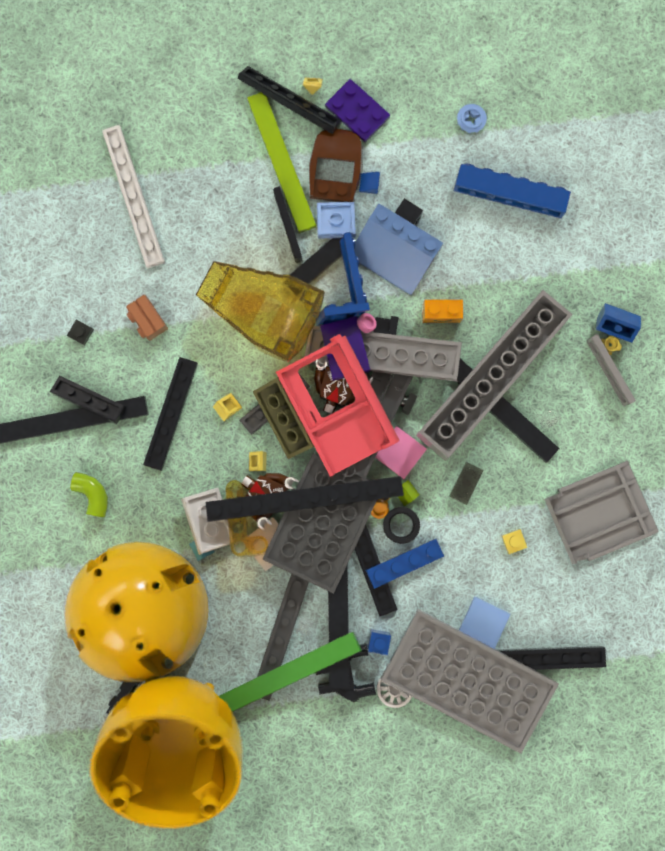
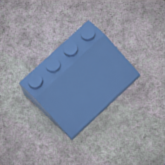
(396, 249)

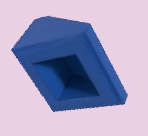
(369, 182)

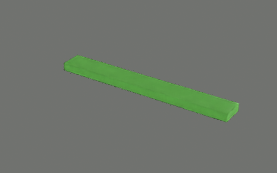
(292, 672)

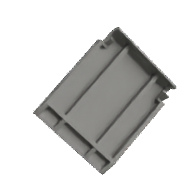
(601, 513)

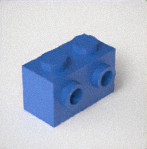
(618, 323)

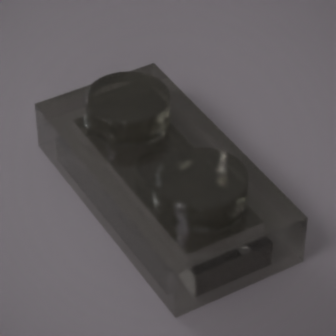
(466, 483)

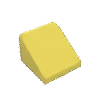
(227, 407)

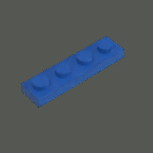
(404, 563)

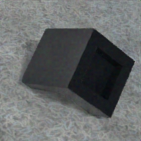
(409, 211)
(386, 326)

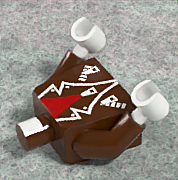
(331, 391)
(264, 485)

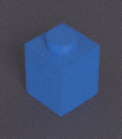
(379, 642)

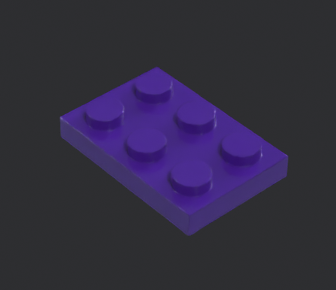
(357, 110)

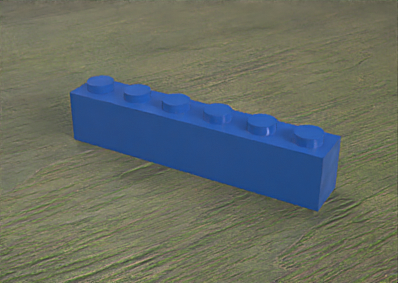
(512, 190)

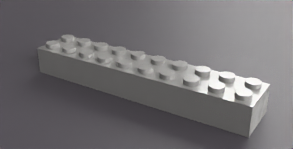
(493, 375)

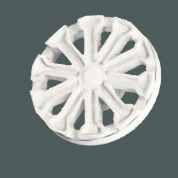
(393, 692)

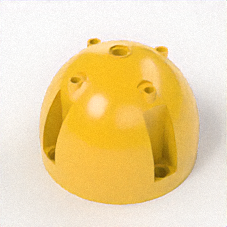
(164, 619)
(168, 754)

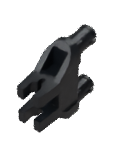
(354, 692)

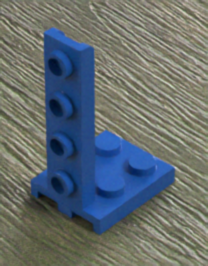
(355, 281)

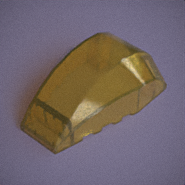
(263, 307)

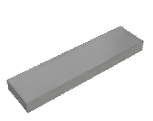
(610, 370)

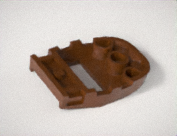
(339, 146)

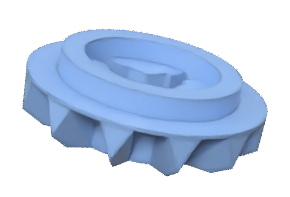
(475, 112)

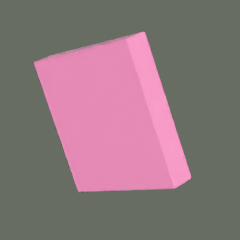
(402, 455)

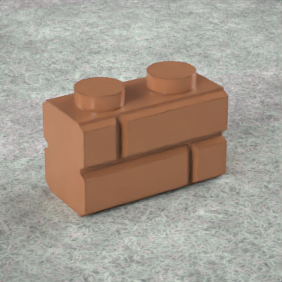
(146, 317)

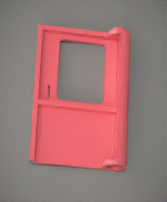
(351, 431)

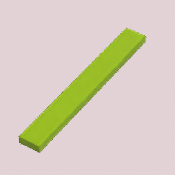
(281, 162)

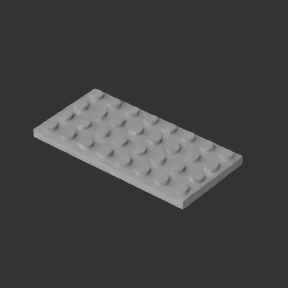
(469, 681)

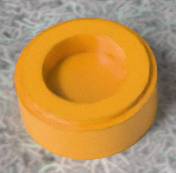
(380, 509)

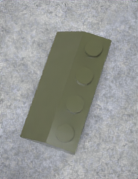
(283, 418)

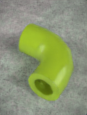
(93, 490)

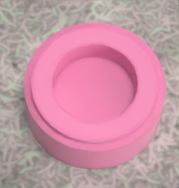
(366, 323)

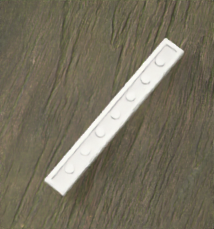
(133, 196)

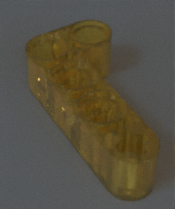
(243, 537)

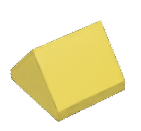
(257, 461)

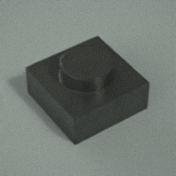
(80, 332)
(407, 403)

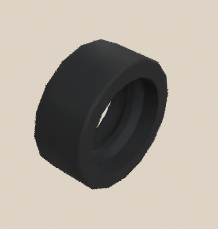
(415, 529)

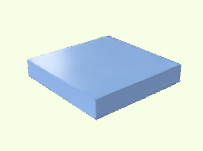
(335, 219)
(484, 622)

